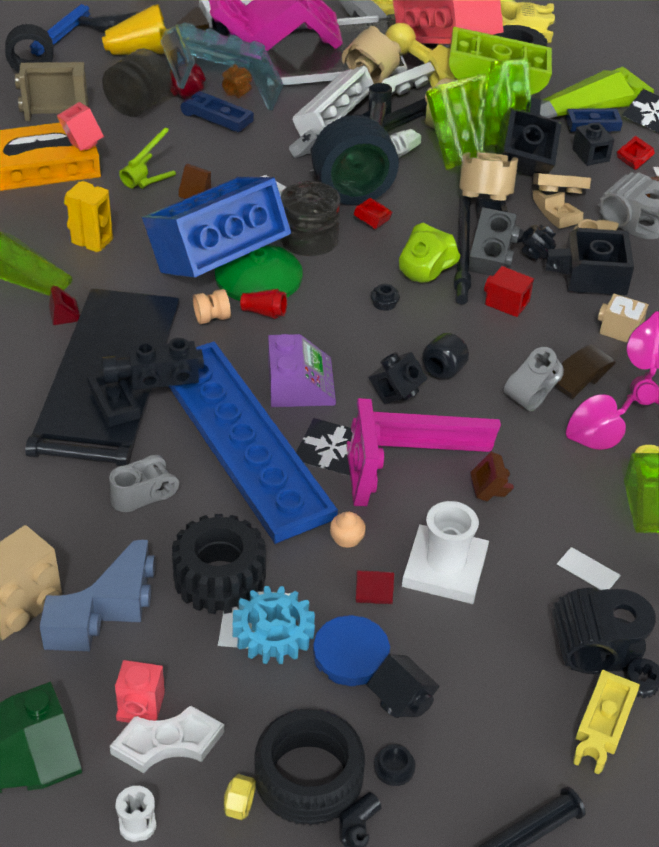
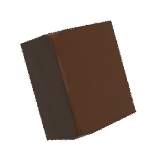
(194, 181)

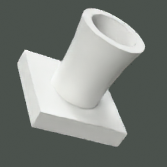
(446, 554)

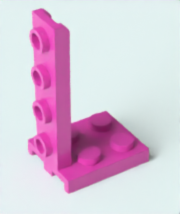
(407, 430)

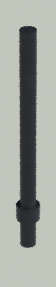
(462, 278)

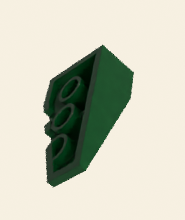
(35, 741)

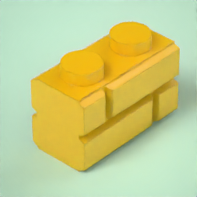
(89, 216)

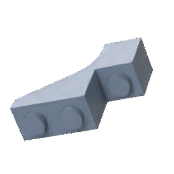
(117, 595)

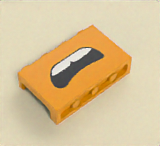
(43, 157)

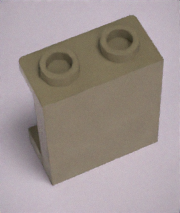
(50, 87)

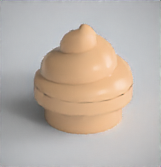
(347, 529)

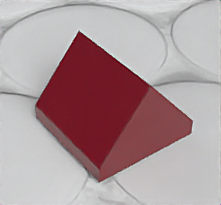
(62, 307)
(374, 587)

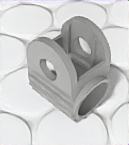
(628, 205)

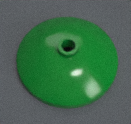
(260, 271)

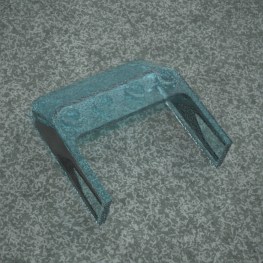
(186, 41)

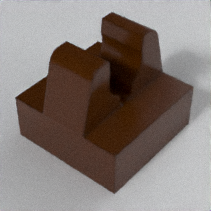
(491, 478)

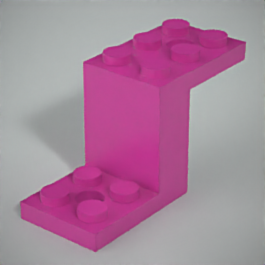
(275, 19)

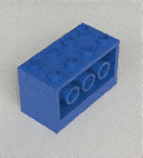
(217, 226)

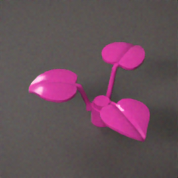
(596, 419)

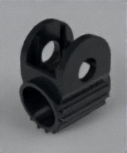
(595, 638)

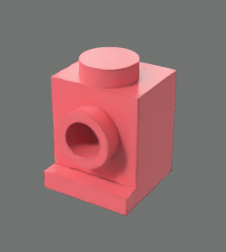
(139, 691)

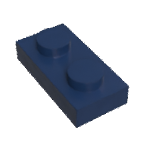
(607, 117)

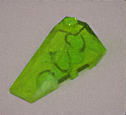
(29, 268)

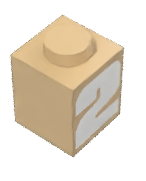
(621, 317)

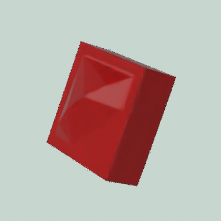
(635, 152)
(373, 213)

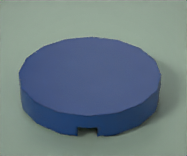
(350, 649)

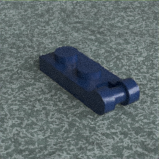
(217, 111)

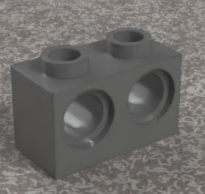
(491, 242)

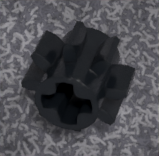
(538, 241)

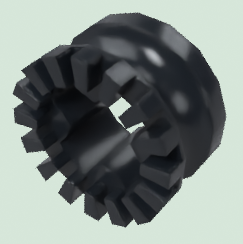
(649, 667)

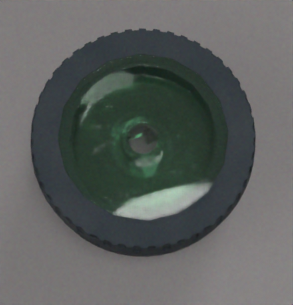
(355, 158)

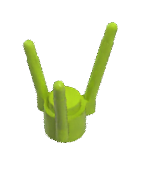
(136, 170)

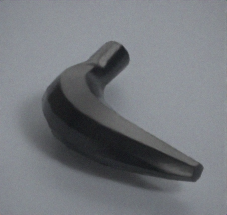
(104, 22)

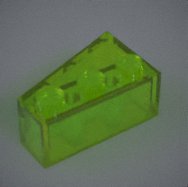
(505, 88)
(458, 118)

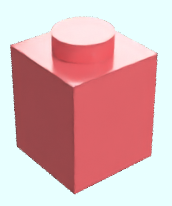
(80, 126)

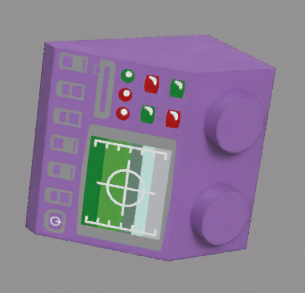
(299, 373)

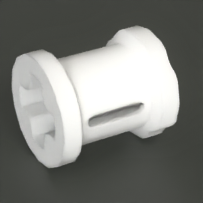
(136, 813)

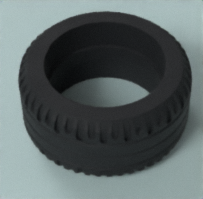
(309, 803)

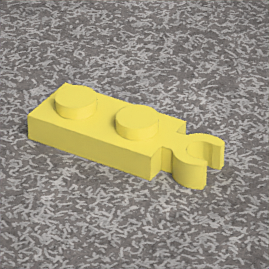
(605, 718)

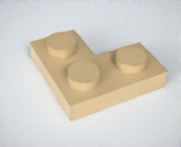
(551, 182)

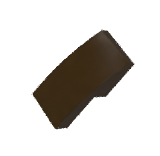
(582, 368)

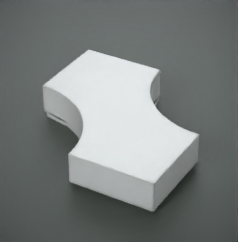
(149, 741)

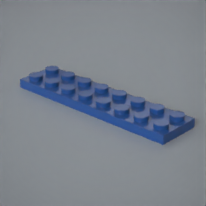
(253, 450)

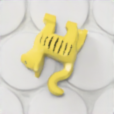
(528, 15)

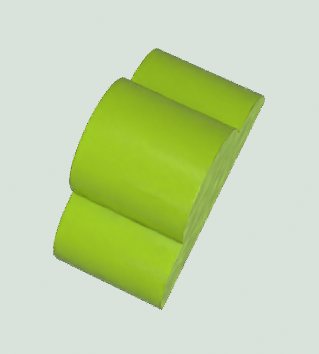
(473, 52)

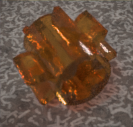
(236, 81)

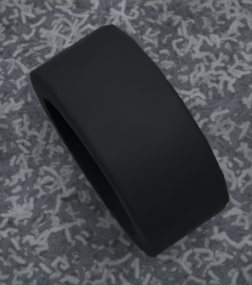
(25, 32)

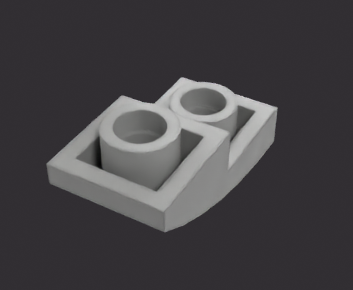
(363, 8)

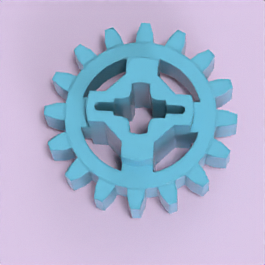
(273, 624)

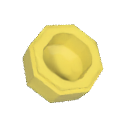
(239, 796)

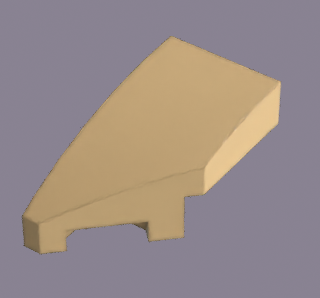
(556, 210)

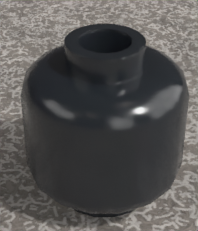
(445, 356)

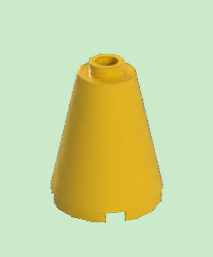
(137, 32)

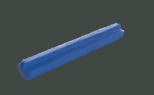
(61, 28)

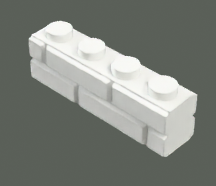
(334, 101)

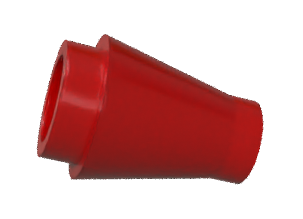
(267, 303)

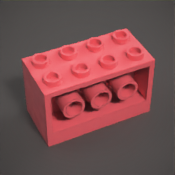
(435, 18)

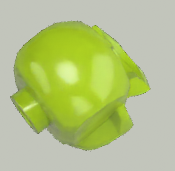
(428, 253)

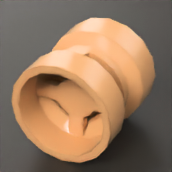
(211, 306)

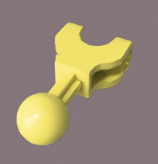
(439, 56)

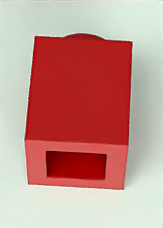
(508, 291)

